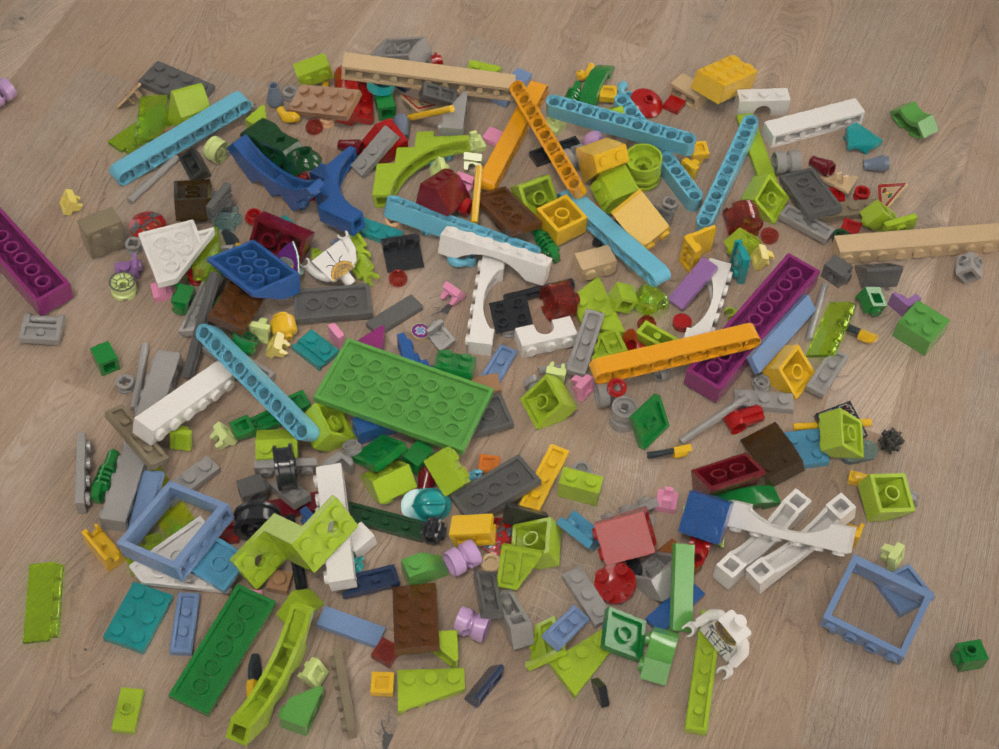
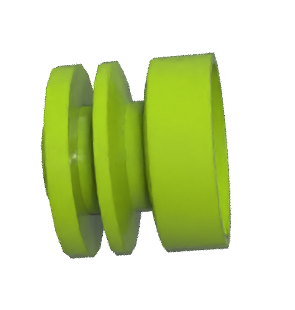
(645, 165)

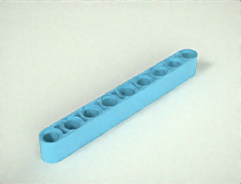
(620, 125)
(180, 138)
(671, 169)
(727, 173)
(427, 220)
(621, 242)
(257, 383)

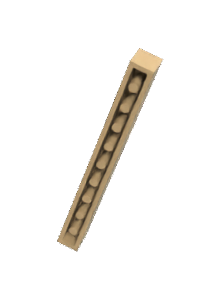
(413, 74)
(916, 243)

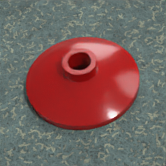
(647, 102)

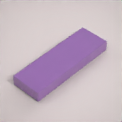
(693, 283)

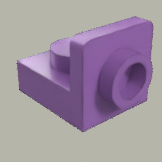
(132, 266)

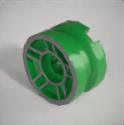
(246, 342)

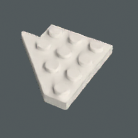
(173, 250)
(170, 549)

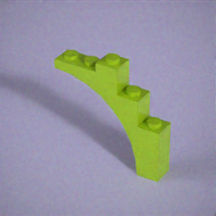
(408, 160)
(272, 685)

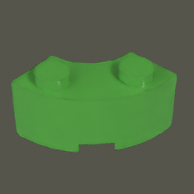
(914, 120)
(659, 655)

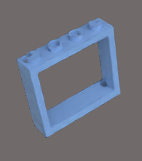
(195, 548)
(890, 581)

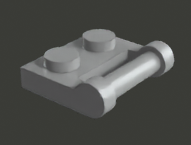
(46, 333)

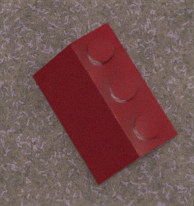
(442, 192)
(277, 232)
(727, 474)

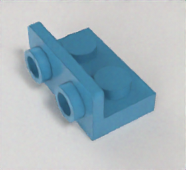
(580, 529)

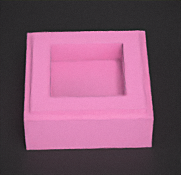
(492, 136)
(336, 335)

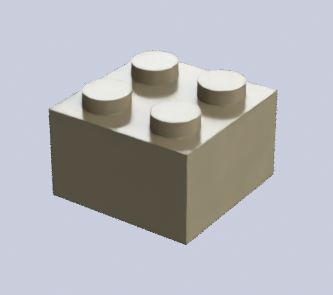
(102, 232)

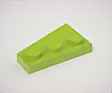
(580, 663)
(424, 686)

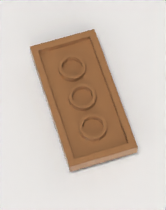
(325, 102)

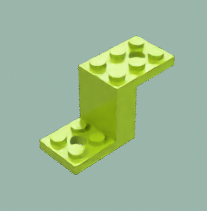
(303, 545)

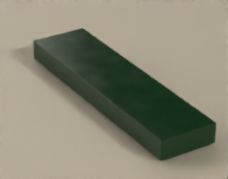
(386, 521)

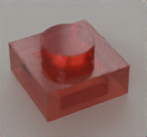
(384, 653)

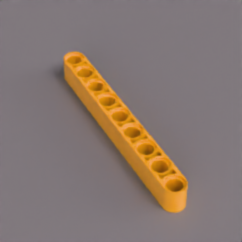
(548, 140)
(510, 141)
(674, 353)

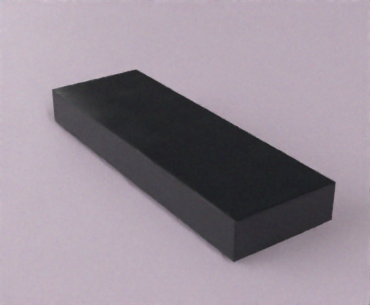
(541, 158)

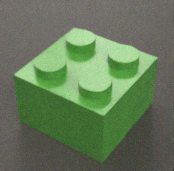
(921, 327)

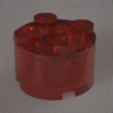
(743, 215)
(559, 300)

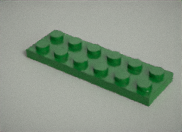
(222, 650)

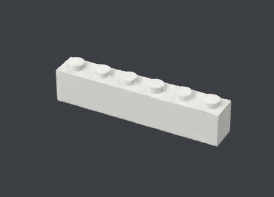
(812, 123)
(183, 403)
(341, 564)

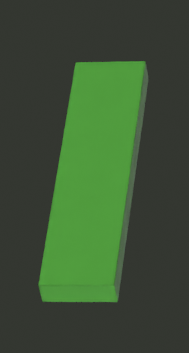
(681, 586)

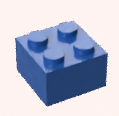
(706, 517)

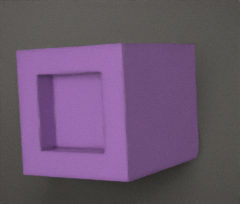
(901, 303)

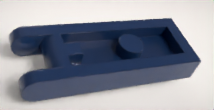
(373, 581)

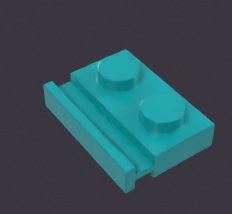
(739, 261)
(315, 350)

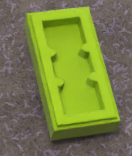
(902, 223)
(127, 711)

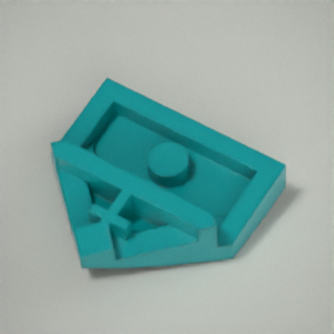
(861, 138)

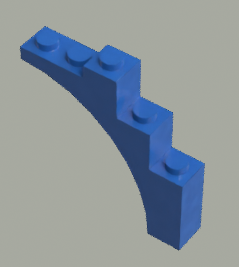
(259, 168)
(332, 206)
(368, 431)

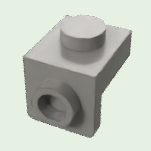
(439, 335)
(345, 460)

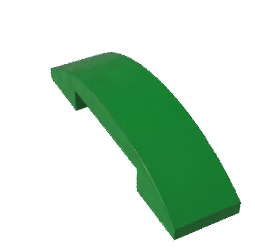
(594, 83)
(247, 427)
(757, 495)

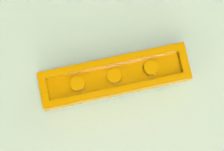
(548, 473)

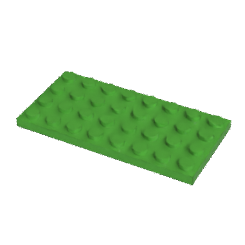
(404, 395)

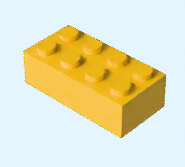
(723, 78)

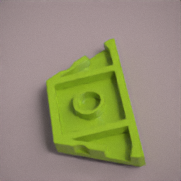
(595, 298)

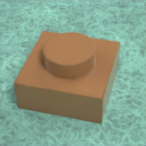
(279, 582)

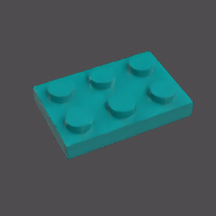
(138, 618)

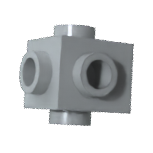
(969, 267)

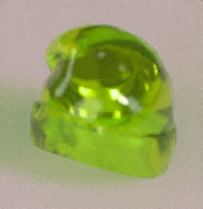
(650, 300)

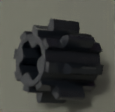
(893, 443)
(433, 531)

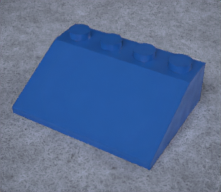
(257, 271)

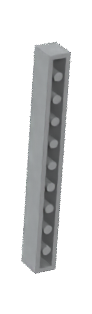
(124, 483)

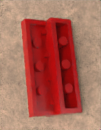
(364, 109)

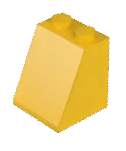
(601, 157)
(642, 220)

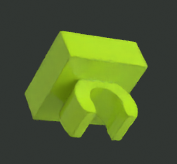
(181, 439)

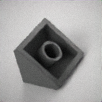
(878, 275)

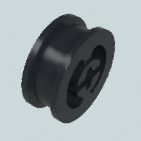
(285, 467)
(251, 517)

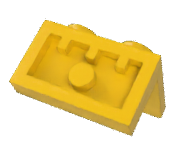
(695, 245)

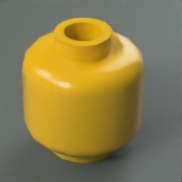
(284, 324)

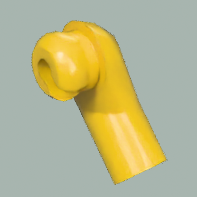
(582, 75)
(288, 117)

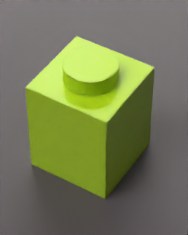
(622, 297)

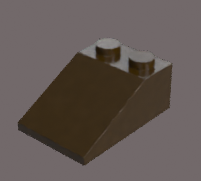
(191, 199)
(774, 454)

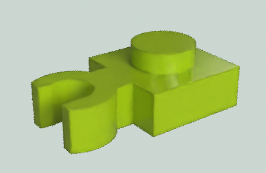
(360, 245)
(363, 269)

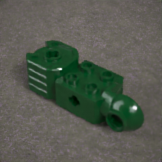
(281, 148)

